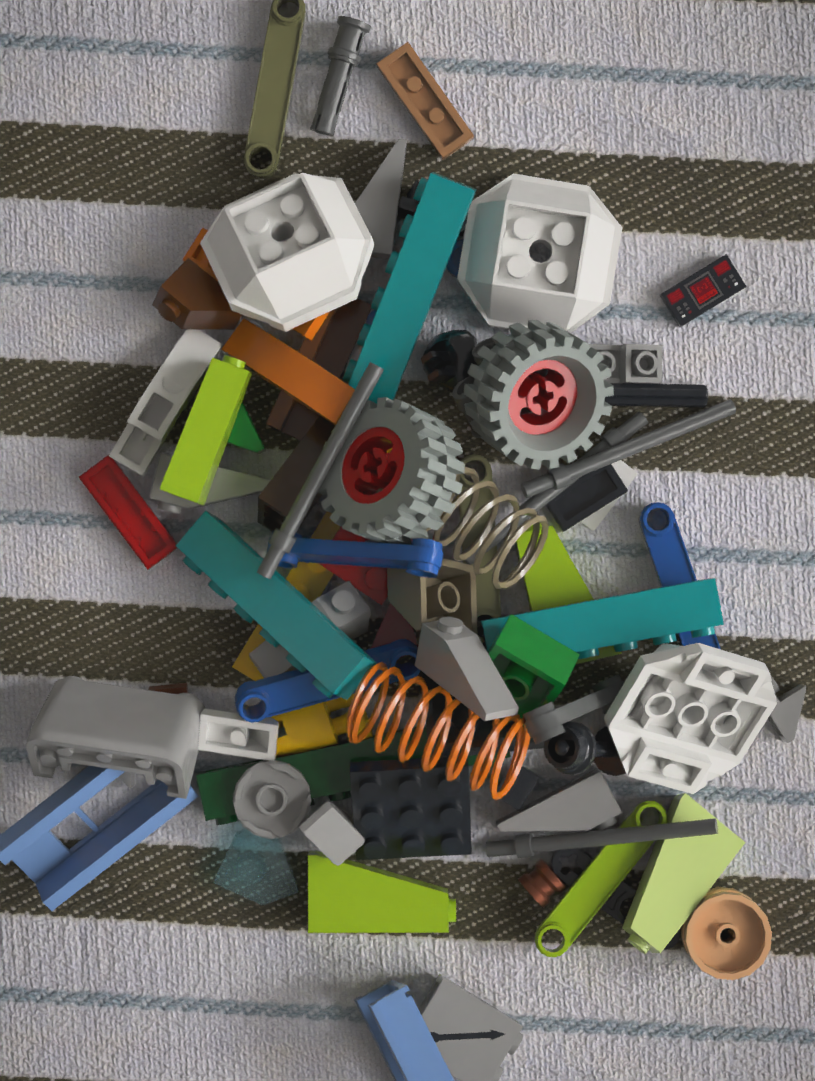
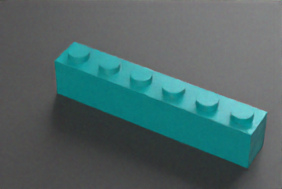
(412, 283)
(276, 606)
(625, 618)

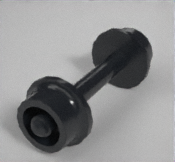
(577, 749)

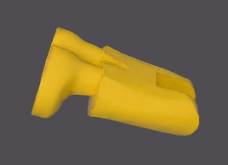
(313, 727)

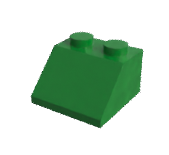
(531, 664)

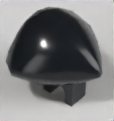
(449, 358)

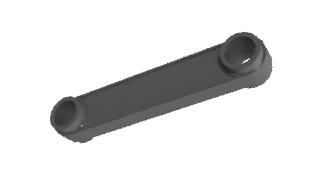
(547, 721)

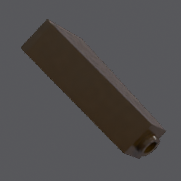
(286, 484)

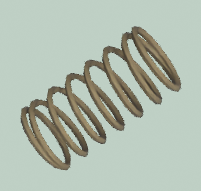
(486, 538)

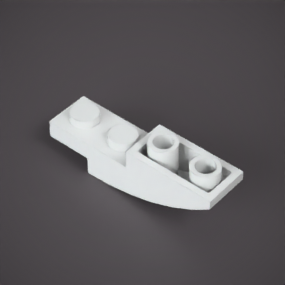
(165, 400)

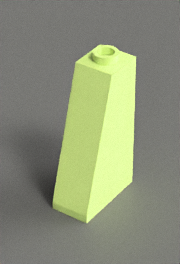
(677, 877)

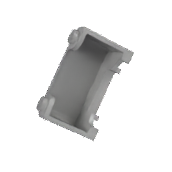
(117, 731)

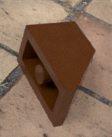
(195, 300)

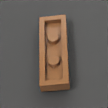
(425, 101)

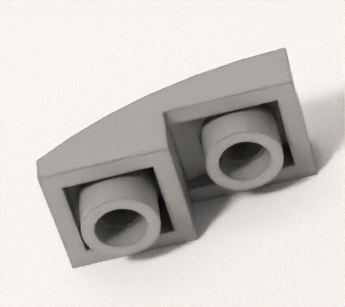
(632, 362)

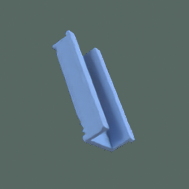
(64, 871)
(402, 1034)

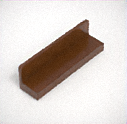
(331, 351)

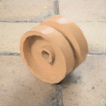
(747, 940)

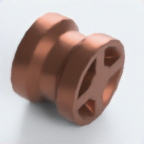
(542, 883)

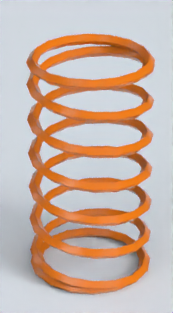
(444, 721)

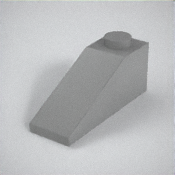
(381, 199)
(225, 487)
(340, 605)
(462, 666)
(573, 807)

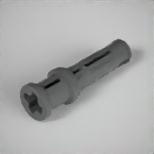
(343, 58)

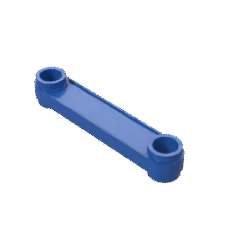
(420, 558)
(671, 561)
(295, 689)

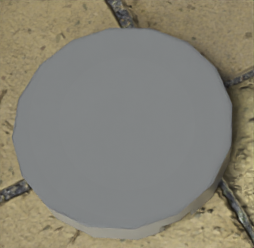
(272, 799)

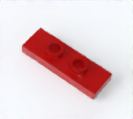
(128, 512)

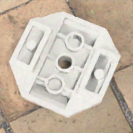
(295, 277)
(512, 286)
(689, 714)

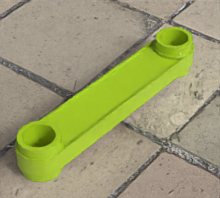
(595, 885)

